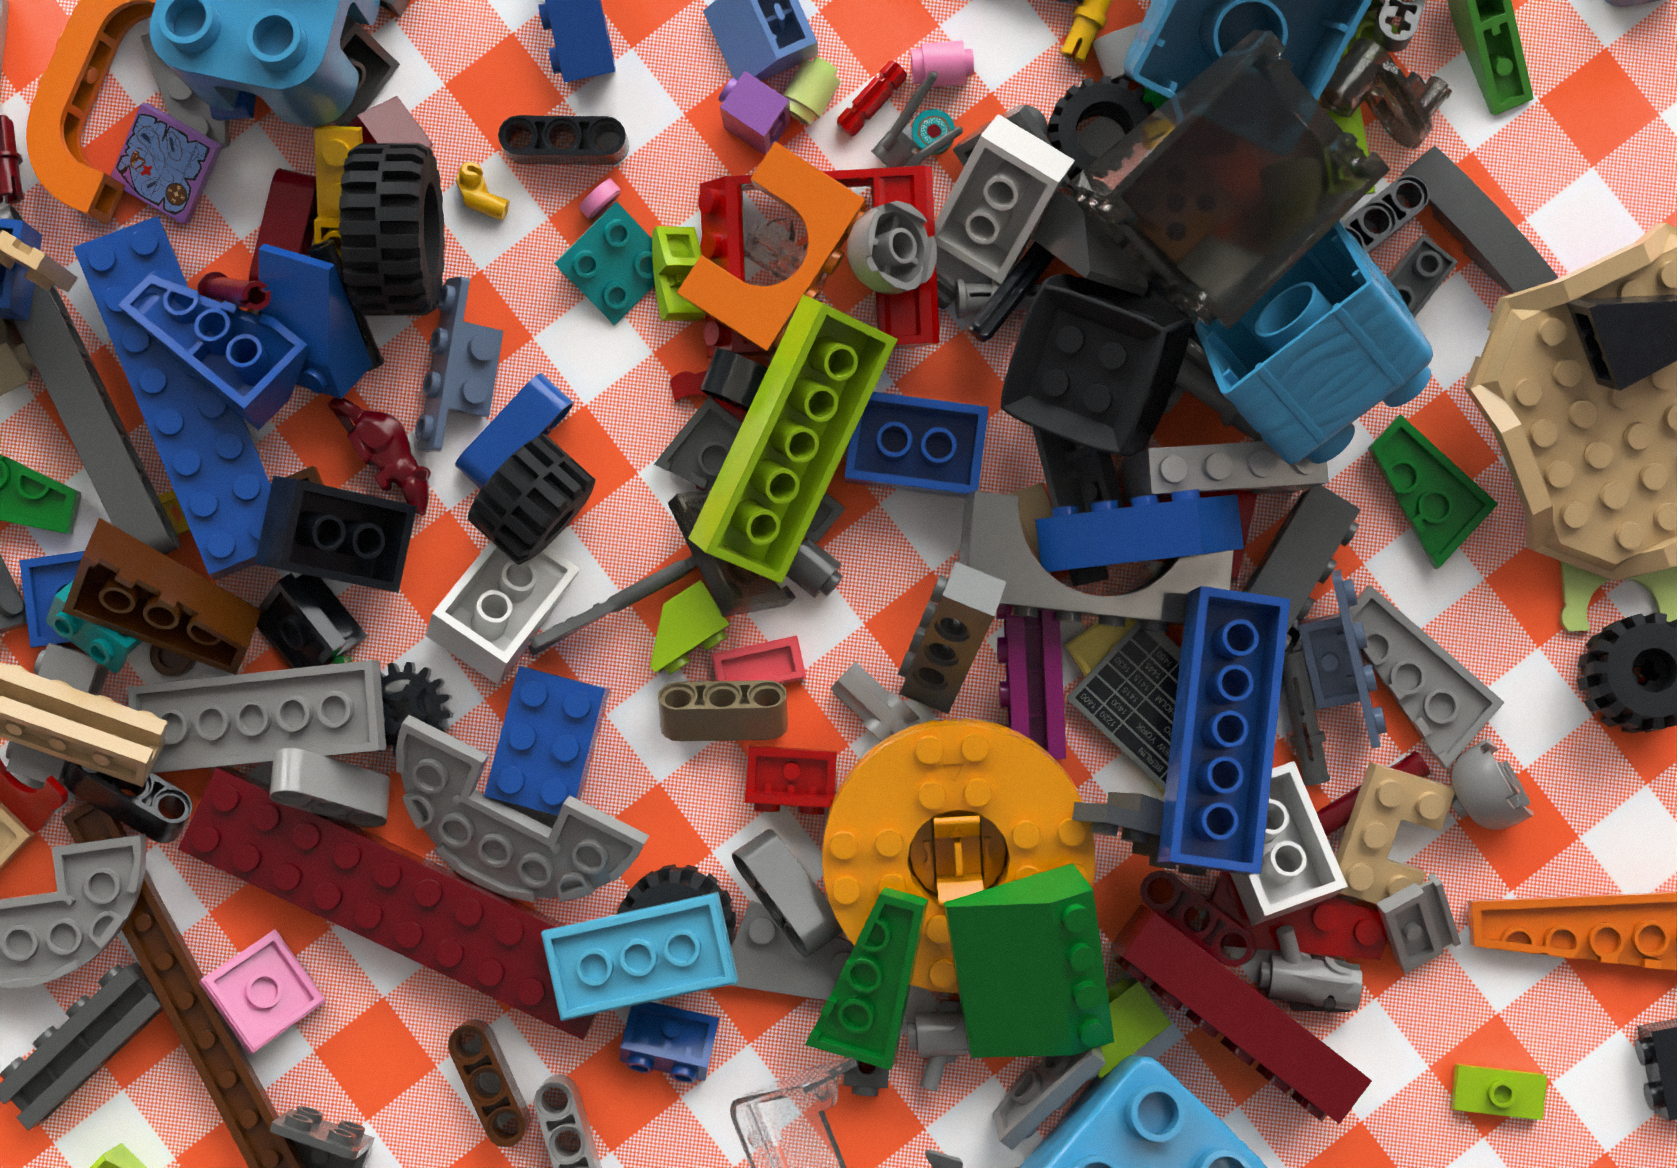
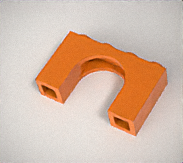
(828, 213)

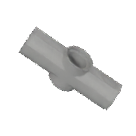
(881, 711)

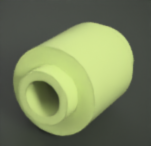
(811, 89)

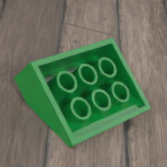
(1030, 967)

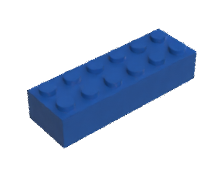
(1224, 731)

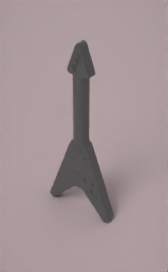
(613, 604)

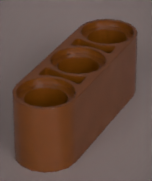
(488, 1104)

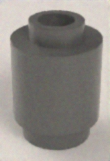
(814, 569)

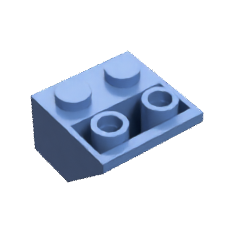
(761, 35)

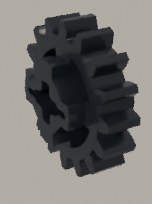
(415, 692)

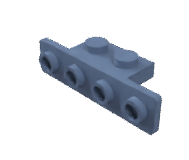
(461, 367)
(1336, 662)

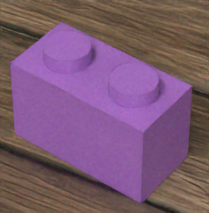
(754, 112)

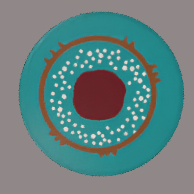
(929, 127)

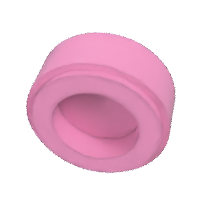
(600, 199)

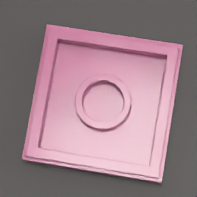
(262, 991)

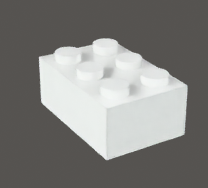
(1000, 198)
(1296, 854)

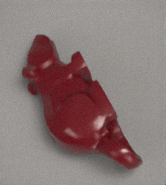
(384, 441)

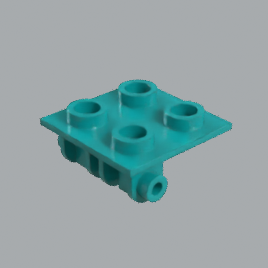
(611, 263)

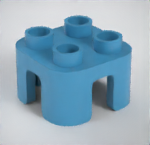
(266, 48)

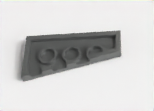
(703, 447)

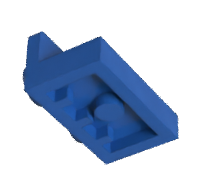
(668, 1041)

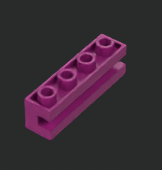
(1033, 678)

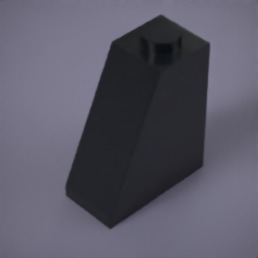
(1626, 336)

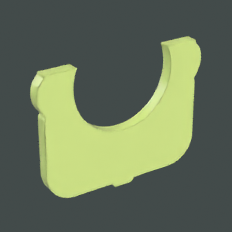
(1580, 585)

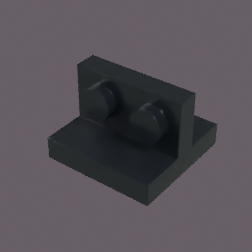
(307, 622)

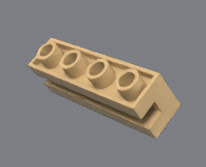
(78, 725)

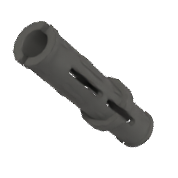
(1312, 769)

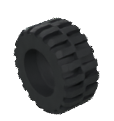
(392, 229)

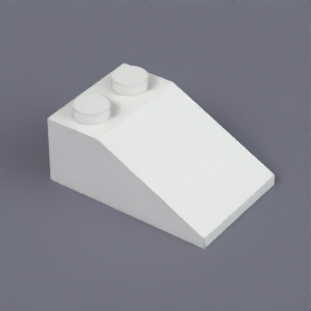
(499, 608)

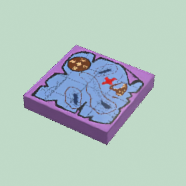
(166, 163)

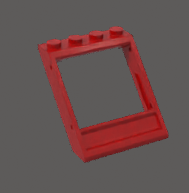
(906, 316)

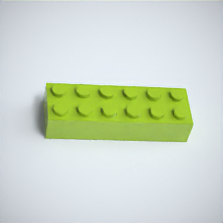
(792, 439)

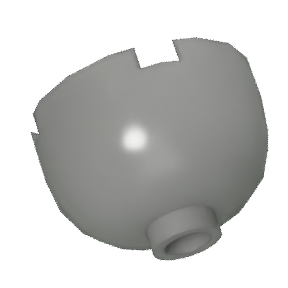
(891, 249)
(1488, 789)

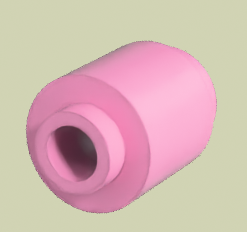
(946, 59)

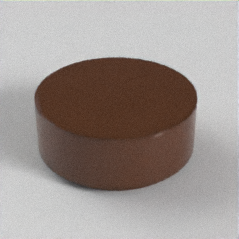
(170, 663)

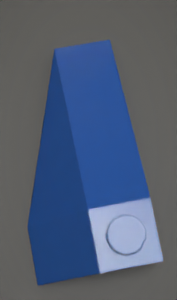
(234, 353)

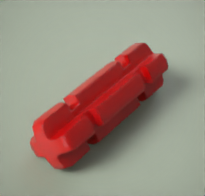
(871, 98)

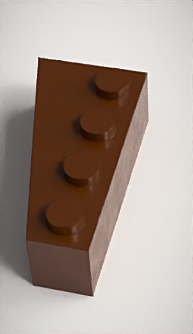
(159, 601)

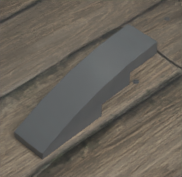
(1480, 225)

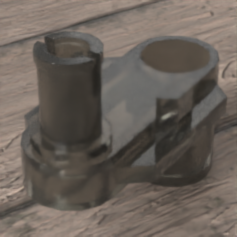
(1397, 101)

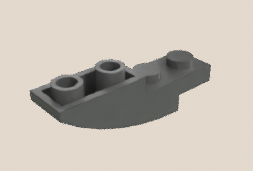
(1138, 820)

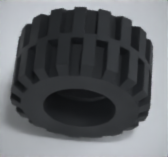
(1093, 100)

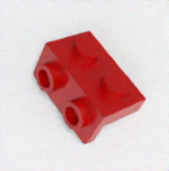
(790, 778)

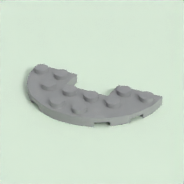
(497, 843)
(66, 929)

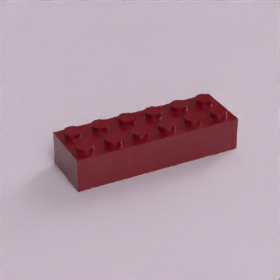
(1248, 1020)

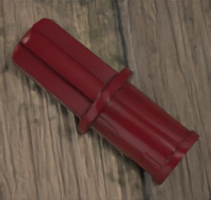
(9, 164)

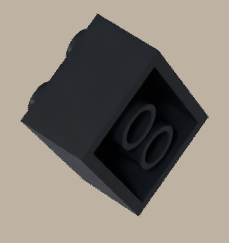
(335, 534)

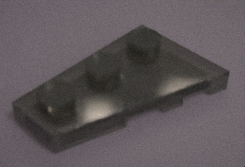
(732, 587)

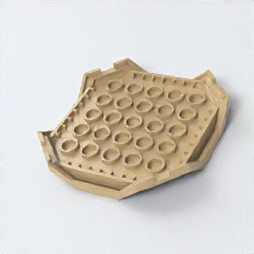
(1584, 456)

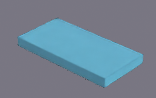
(639, 956)

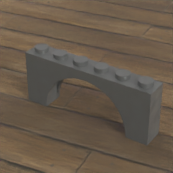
(996, 545)

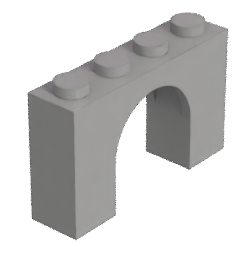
(1217, 469)

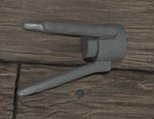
(896, 146)

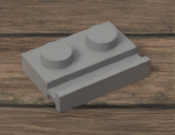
(1418, 923)

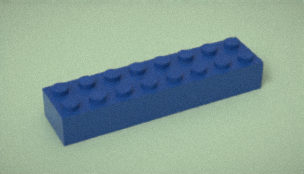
(194, 431)

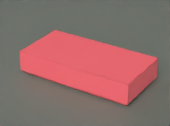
(771, 661)

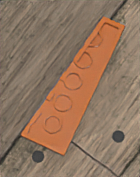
(1600, 928)

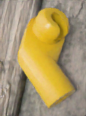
(476, 194)

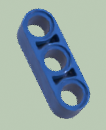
(528, 415)

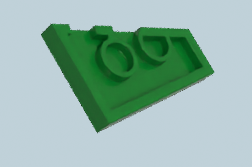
(1430, 489)

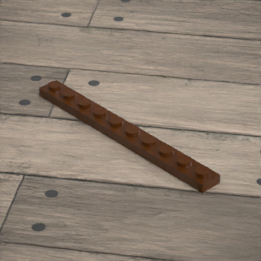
(192, 1013)

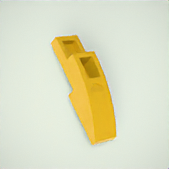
(331, 150)

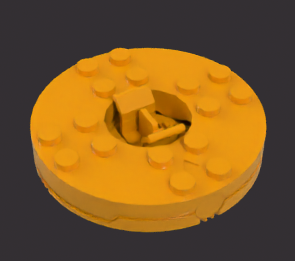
(945, 818)

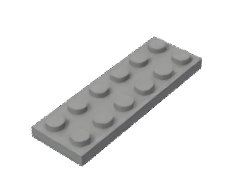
(255, 714)

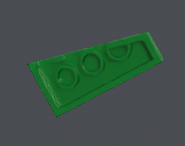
(36, 498)
(873, 989)

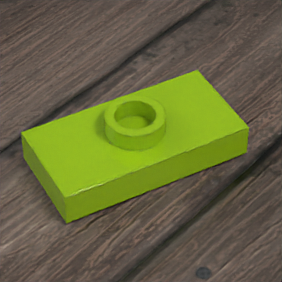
(1498, 1091)

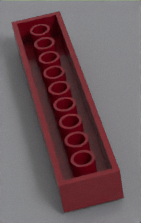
(379, 893)

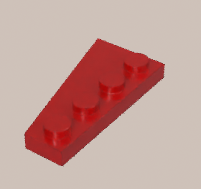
(1323, 928)

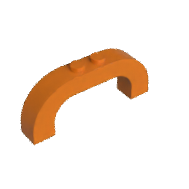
(66, 99)

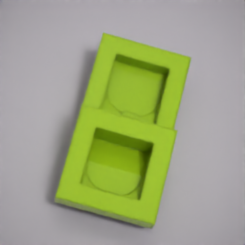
(673, 257)

